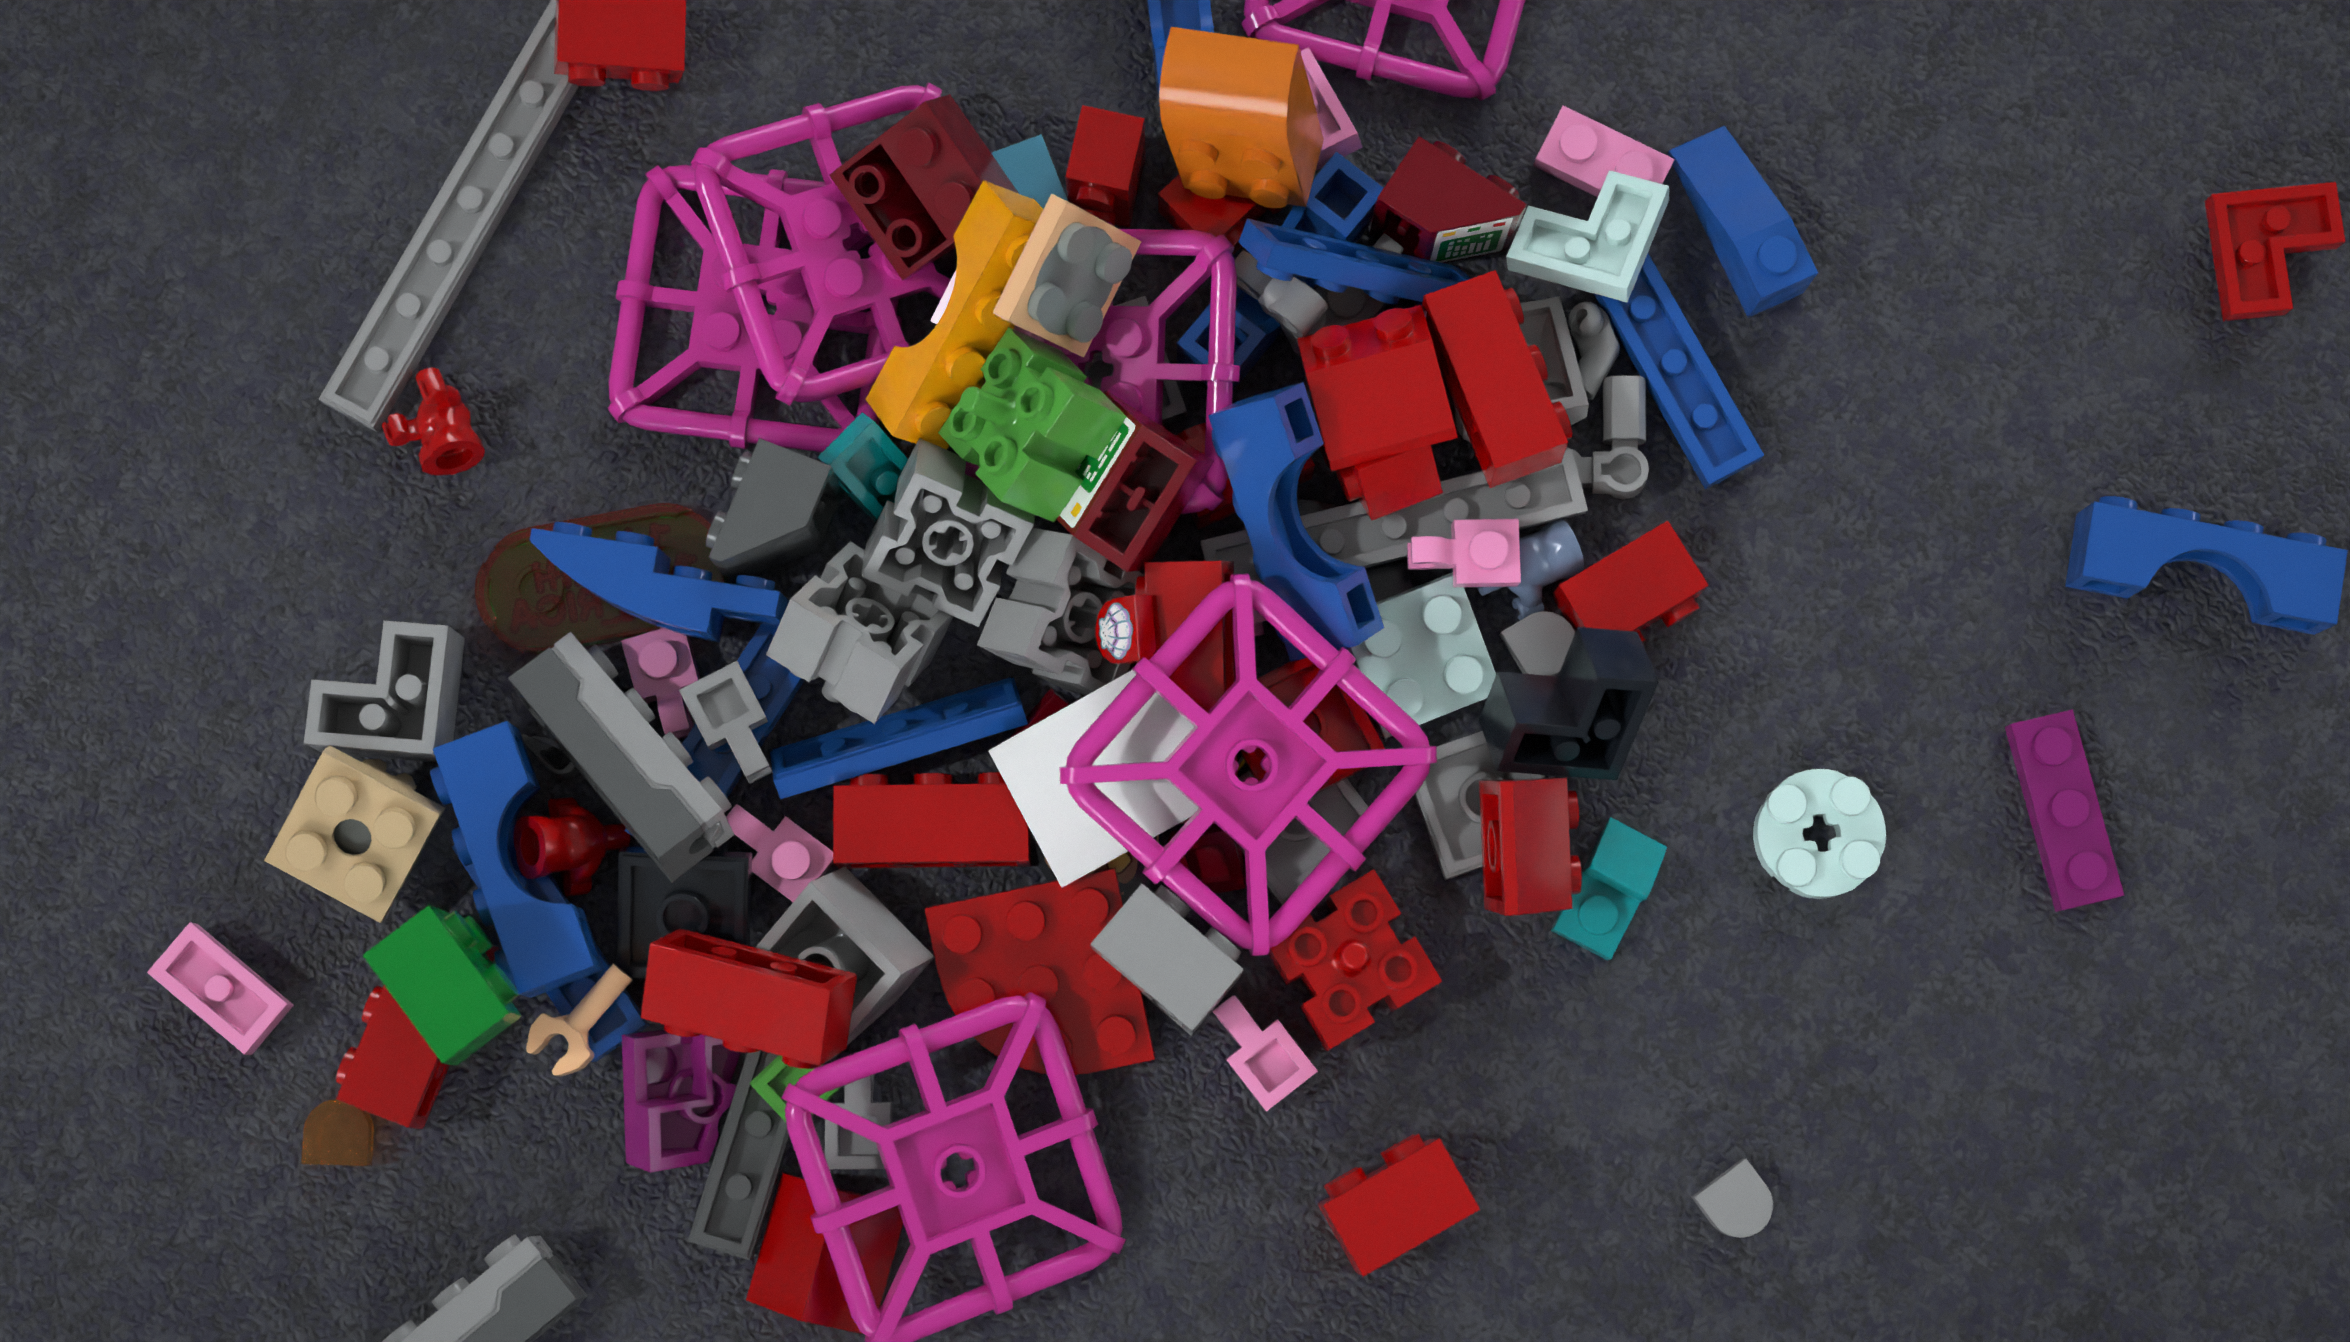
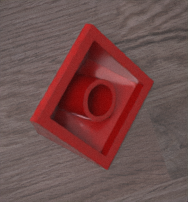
(795, 1265)

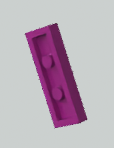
(2064, 810)

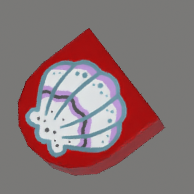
(1126, 629)

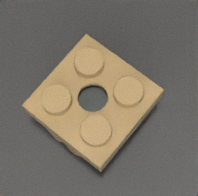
(355, 832)

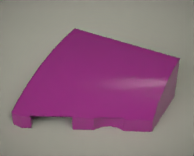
(674, 1097)

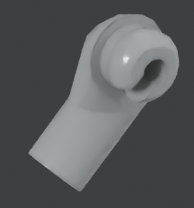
(1595, 343)

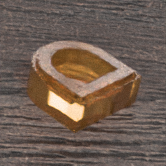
(338, 1135)

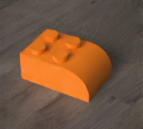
(1239, 117)

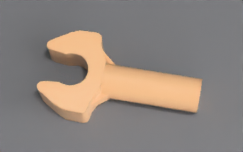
(577, 1024)

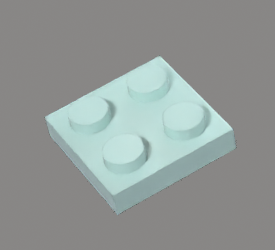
(1428, 652)

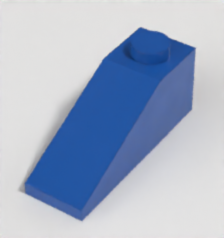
(1743, 222)

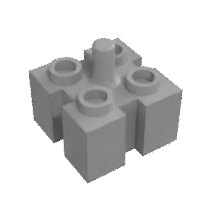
(945, 535)
(1055, 612)
(858, 636)

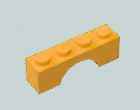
(927, 379)

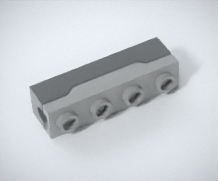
(623, 756)
(509, 1302)

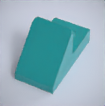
(866, 464)
(1613, 885)

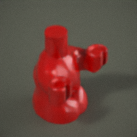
(441, 425)
(565, 842)

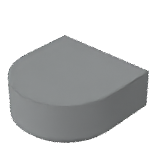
(1539, 642)
(1736, 1201)

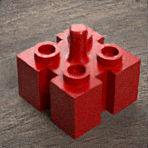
(1353, 961)

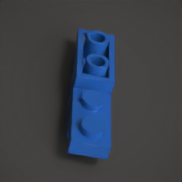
(636, 580)

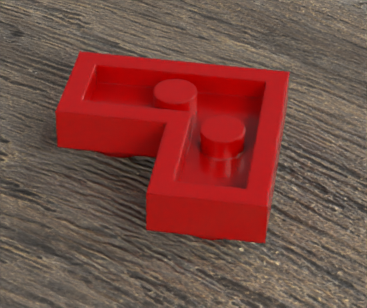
(2253, 234)

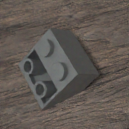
(777, 512)

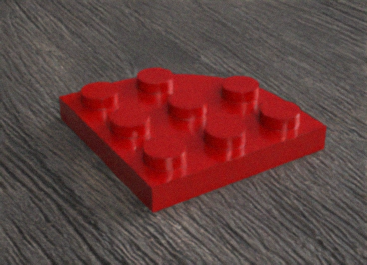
(1041, 945)

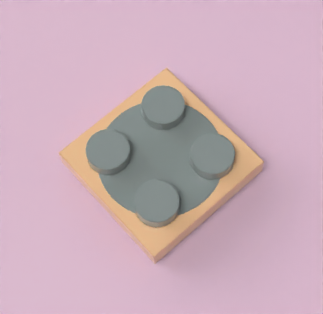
(1067, 276)

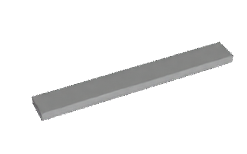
(452, 233)

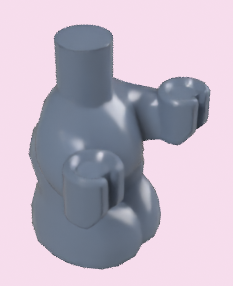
(1544, 559)

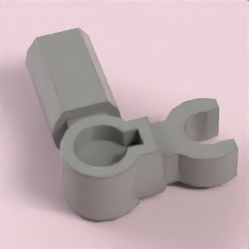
(1290, 303)
(1624, 468)

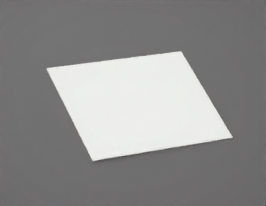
(1061, 828)

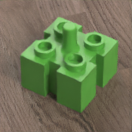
(1031, 425)

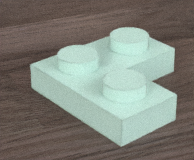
(1595, 253)

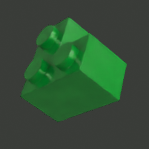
(446, 982)

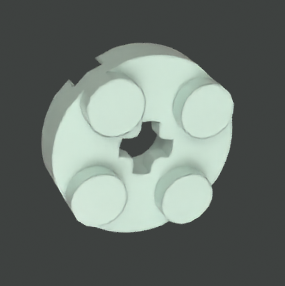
(1844, 805)

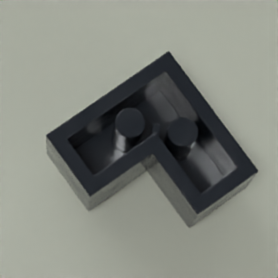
(1574, 720)

